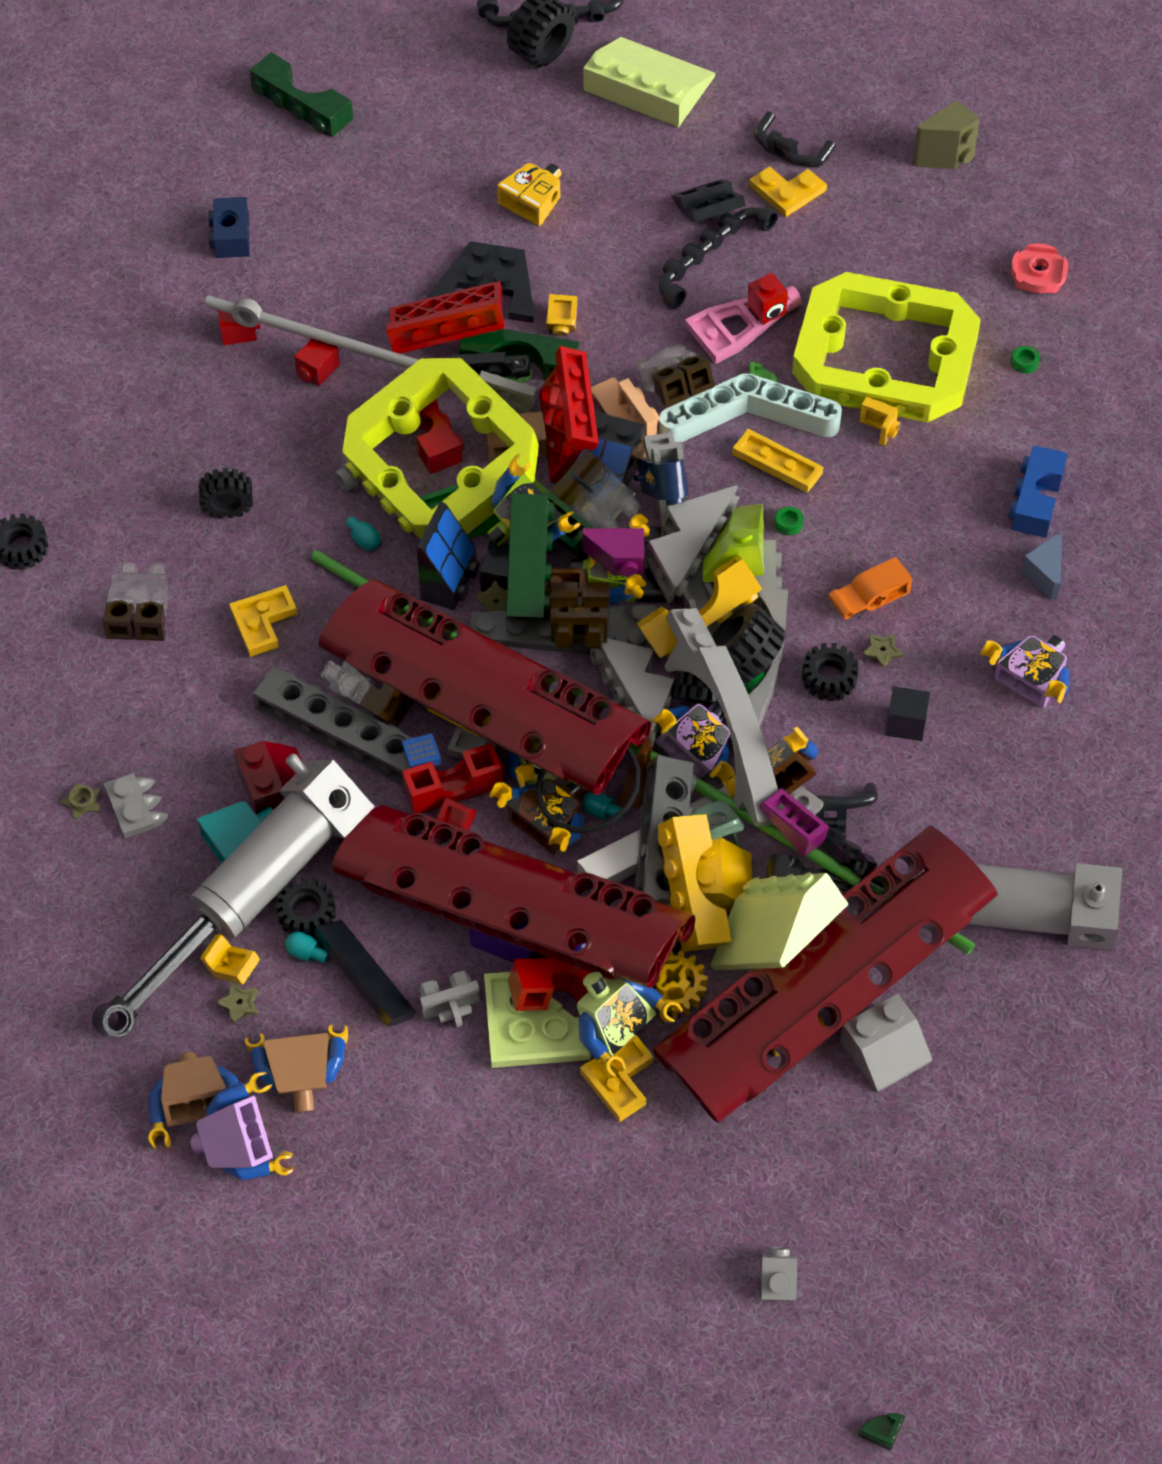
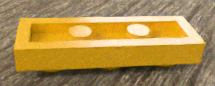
(777, 460)

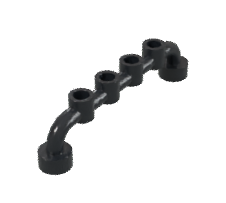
(594, 9)
(692, 254)

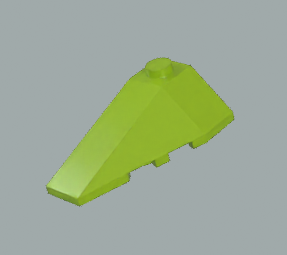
(740, 536)

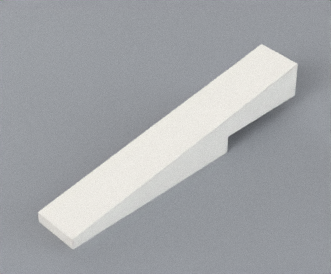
(620, 858)

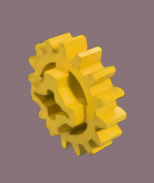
(678, 970)

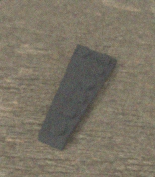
(536, 632)

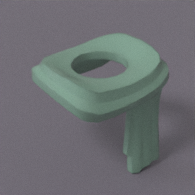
(729, 826)

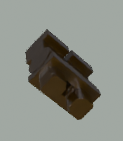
(580, 617)

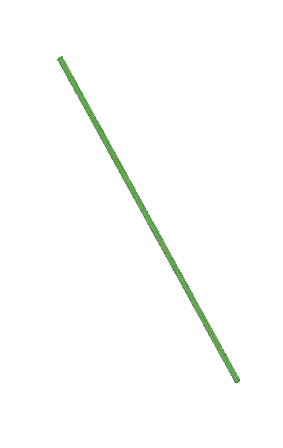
(701, 787)

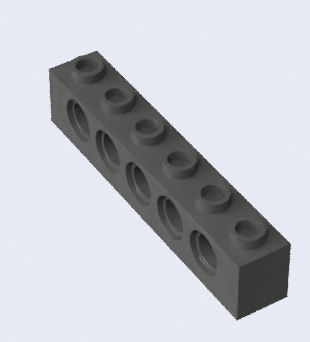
(279, 686)
(661, 774)

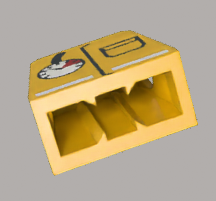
(531, 191)

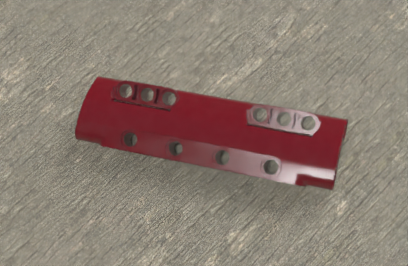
(482, 680)
(512, 890)
(828, 975)

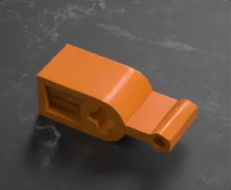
(872, 589)

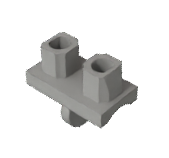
(452, 1002)

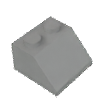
(886, 1042)

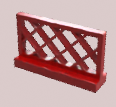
(443, 325)
(568, 411)

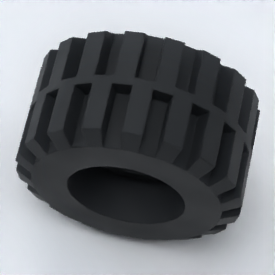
(541, 31)
(750, 639)

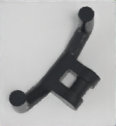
(787, 148)
(842, 804)

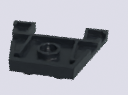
(487, 264)

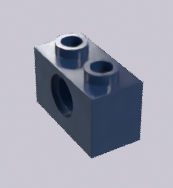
(230, 227)

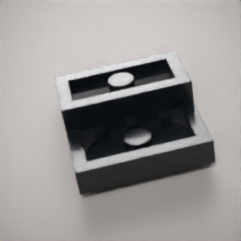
(708, 200)

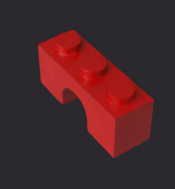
(439, 446)
(471, 777)
(536, 979)

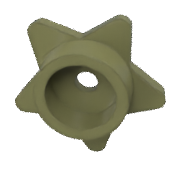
(492, 593)
(879, 656)
(82, 792)
(239, 1010)

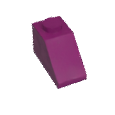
(616, 549)

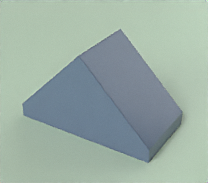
(1044, 566)

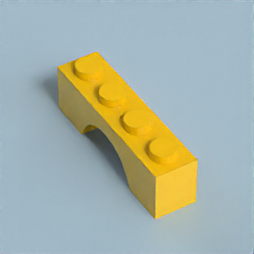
(732, 586)
(682, 844)

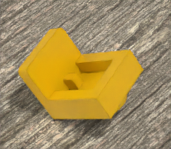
(561, 314)
(880, 416)
(227, 961)

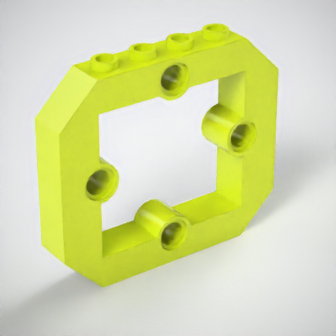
(948, 355)
(410, 395)

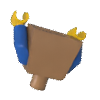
(299, 1064)
(185, 1093)

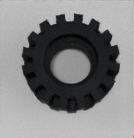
(225, 493)
(25, 554)
(830, 657)
(691, 688)
(302, 892)

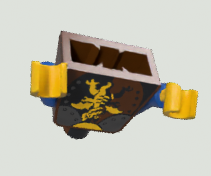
(789, 762)
(527, 816)

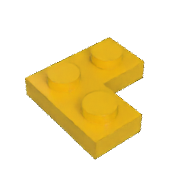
(784, 194)
(255, 615)
(620, 1092)

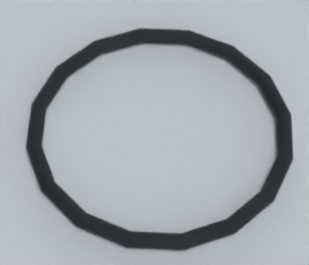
(585, 829)

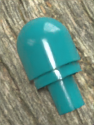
(363, 534)
(600, 805)
(305, 948)

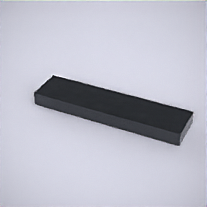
(364, 973)

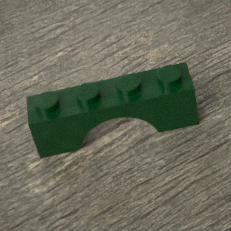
(324, 110)
(538, 347)

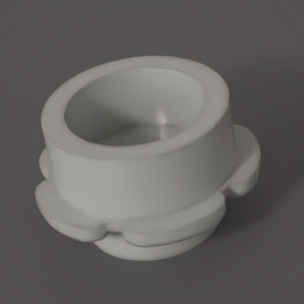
(345, 479)

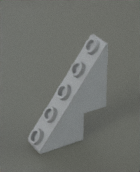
(688, 535)
(629, 677)

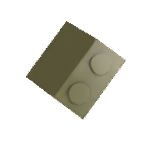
(946, 138)

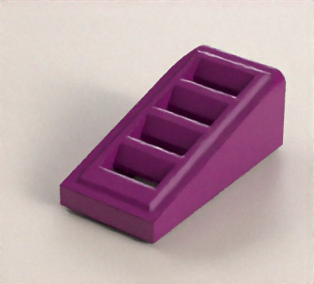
(796, 835)

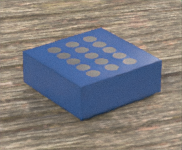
(421, 751)

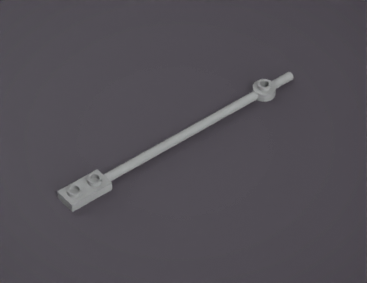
(249, 314)

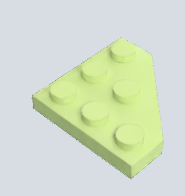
(528, 1036)

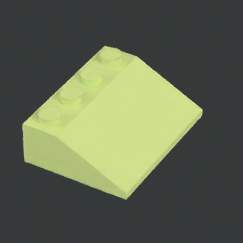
(645, 80)
(777, 920)

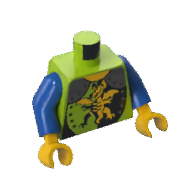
(501, 500)
(621, 587)

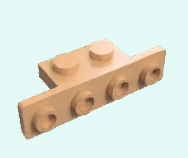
(625, 402)

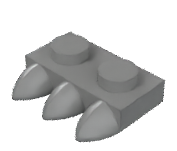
(133, 806)

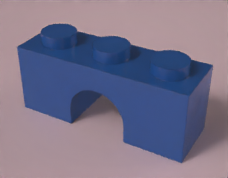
(1042, 472)

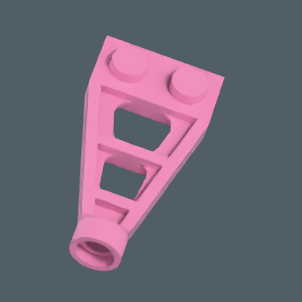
(714, 336)

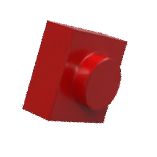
(456, 814)

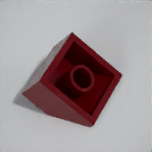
(264, 772)

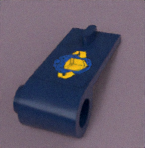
(663, 479)

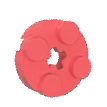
(1035, 281)

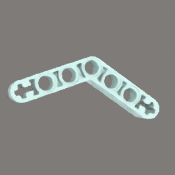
(755, 396)

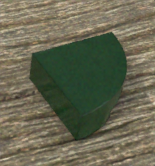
(882, 1429)

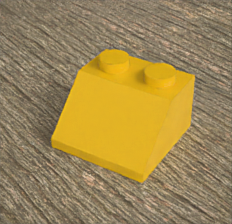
(723, 872)

